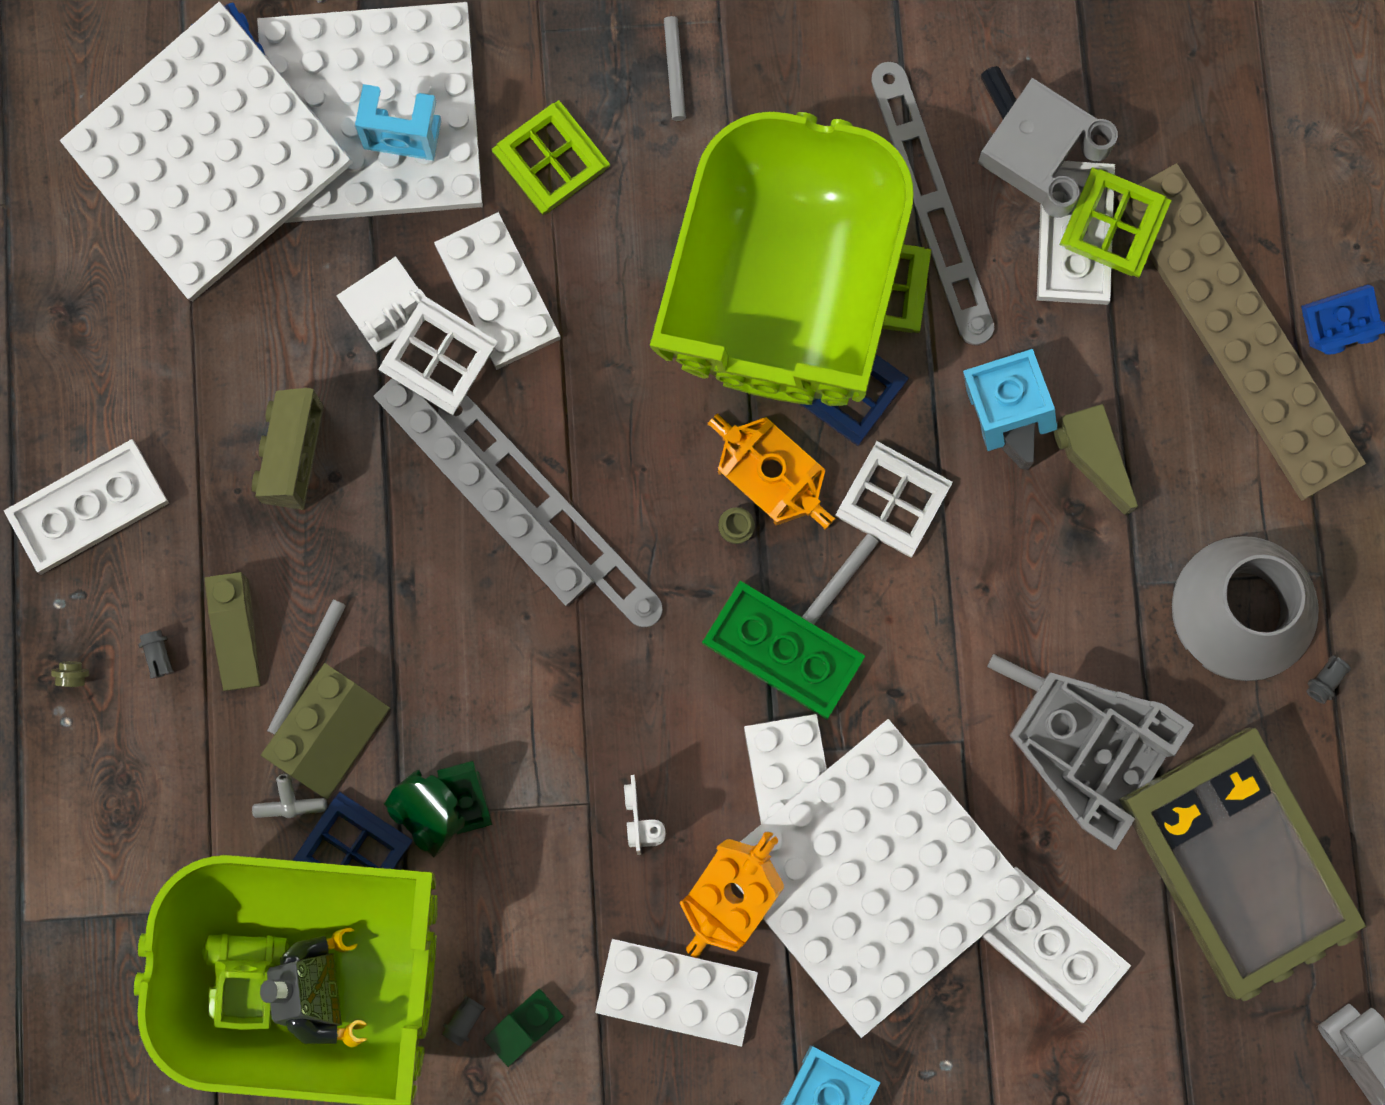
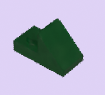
(468, 790)
(523, 1027)

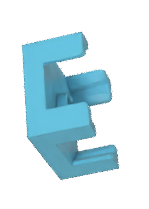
(396, 135)
(1009, 396)
(829, 1082)

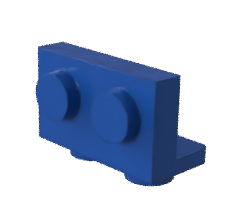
(1343, 320)

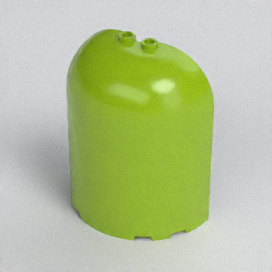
(787, 258)
(380, 981)

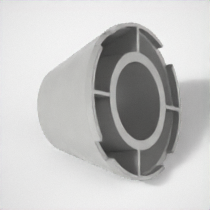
(1213, 632)

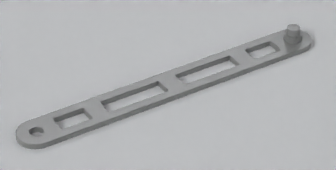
(973, 323)
(642, 604)

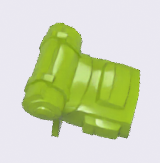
(240, 971)

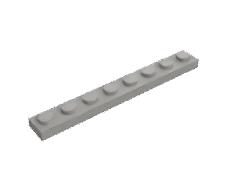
(485, 491)

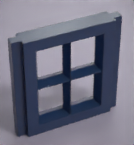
(846, 424)
(363, 820)

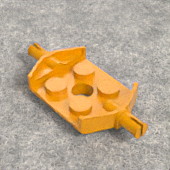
(781, 497)
(712, 907)

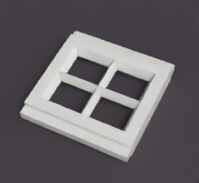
(455, 328)
(879, 527)

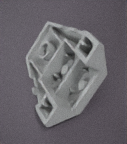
(1096, 748)

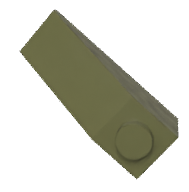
(1093, 450)
(233, 630)

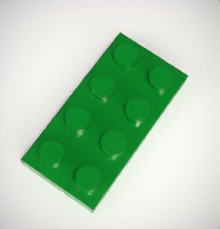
(783, 650)

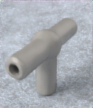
(288, 806)

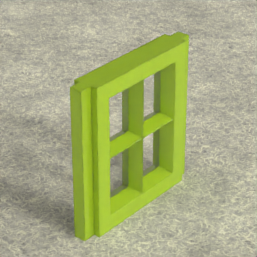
(575, 138)
(1144, 235)
(914, 291)

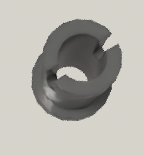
(156, 654)
(1327, 680)
(463, 1021)

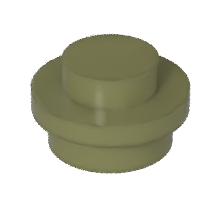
(736, 525)
(70, 674)

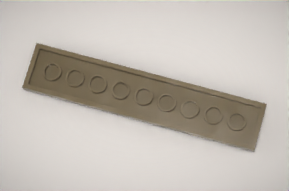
(1245, 339)

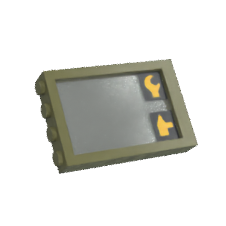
(1243, 864)

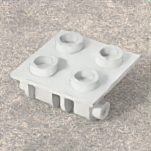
(382, 303)
(643, 832)

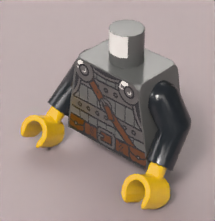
(306, 992)

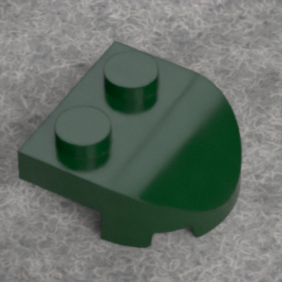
(425, 811)

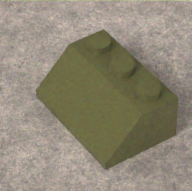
(288, 448)
(325, 731)

